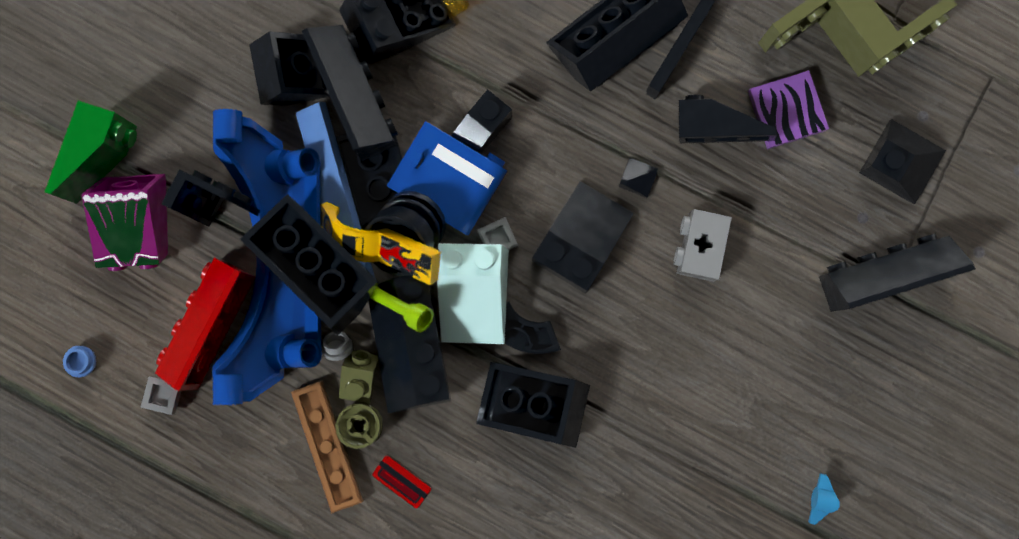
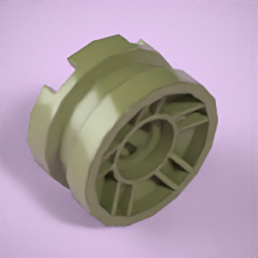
(372, 428)

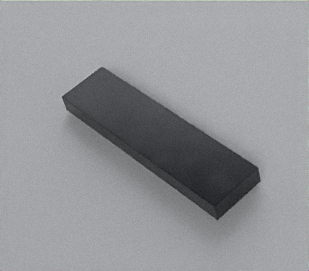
(679, 48)

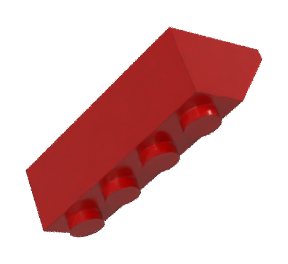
(204, 325)

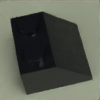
(285, 70)

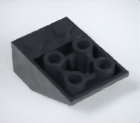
(394, 26)

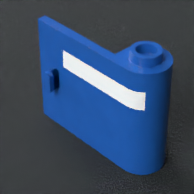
(449, 175)

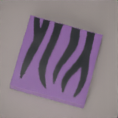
(790, 107)

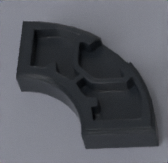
(529, 335)

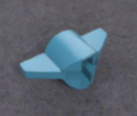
(823, 500)

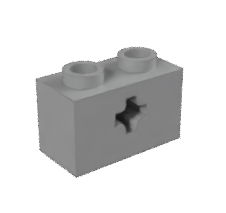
(714, 231)

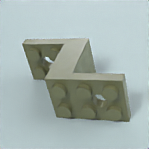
(857, 30)

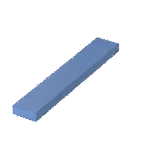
(334, 186)

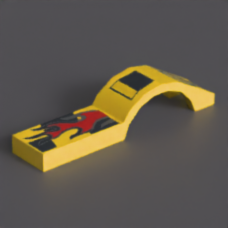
(384, 247)

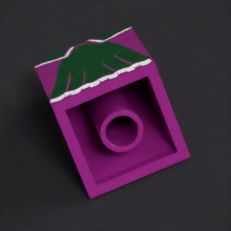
(127, 221)

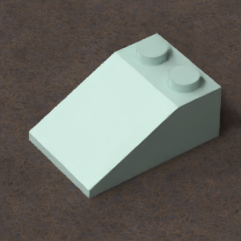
(473, 293)

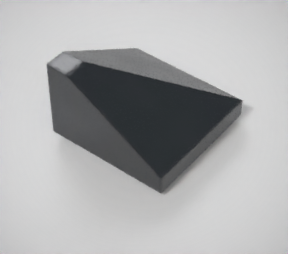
(638, 177)

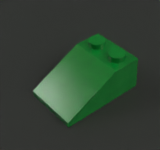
(89, 151)

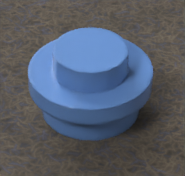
(79, 361)

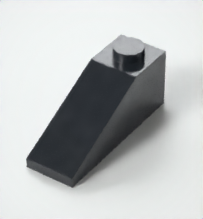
(483, 122)
(714, 122)

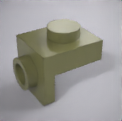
(358, 376)

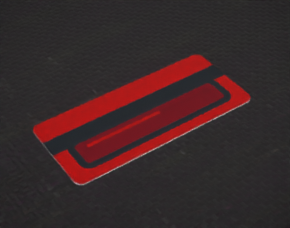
(401, 481)

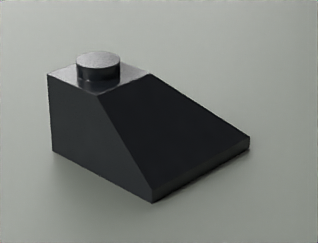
(902, 161)

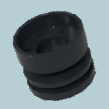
(413, 217)

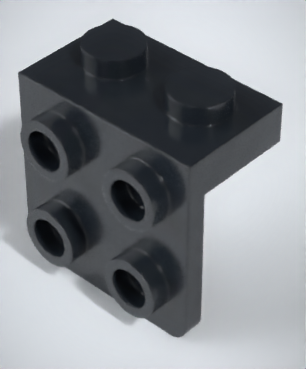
(200, 200)

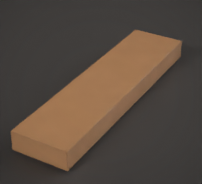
(326, 448)

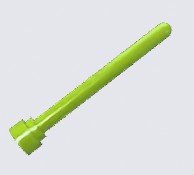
(416, 315)

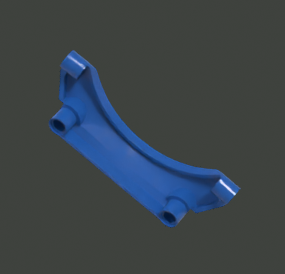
(278, 325)

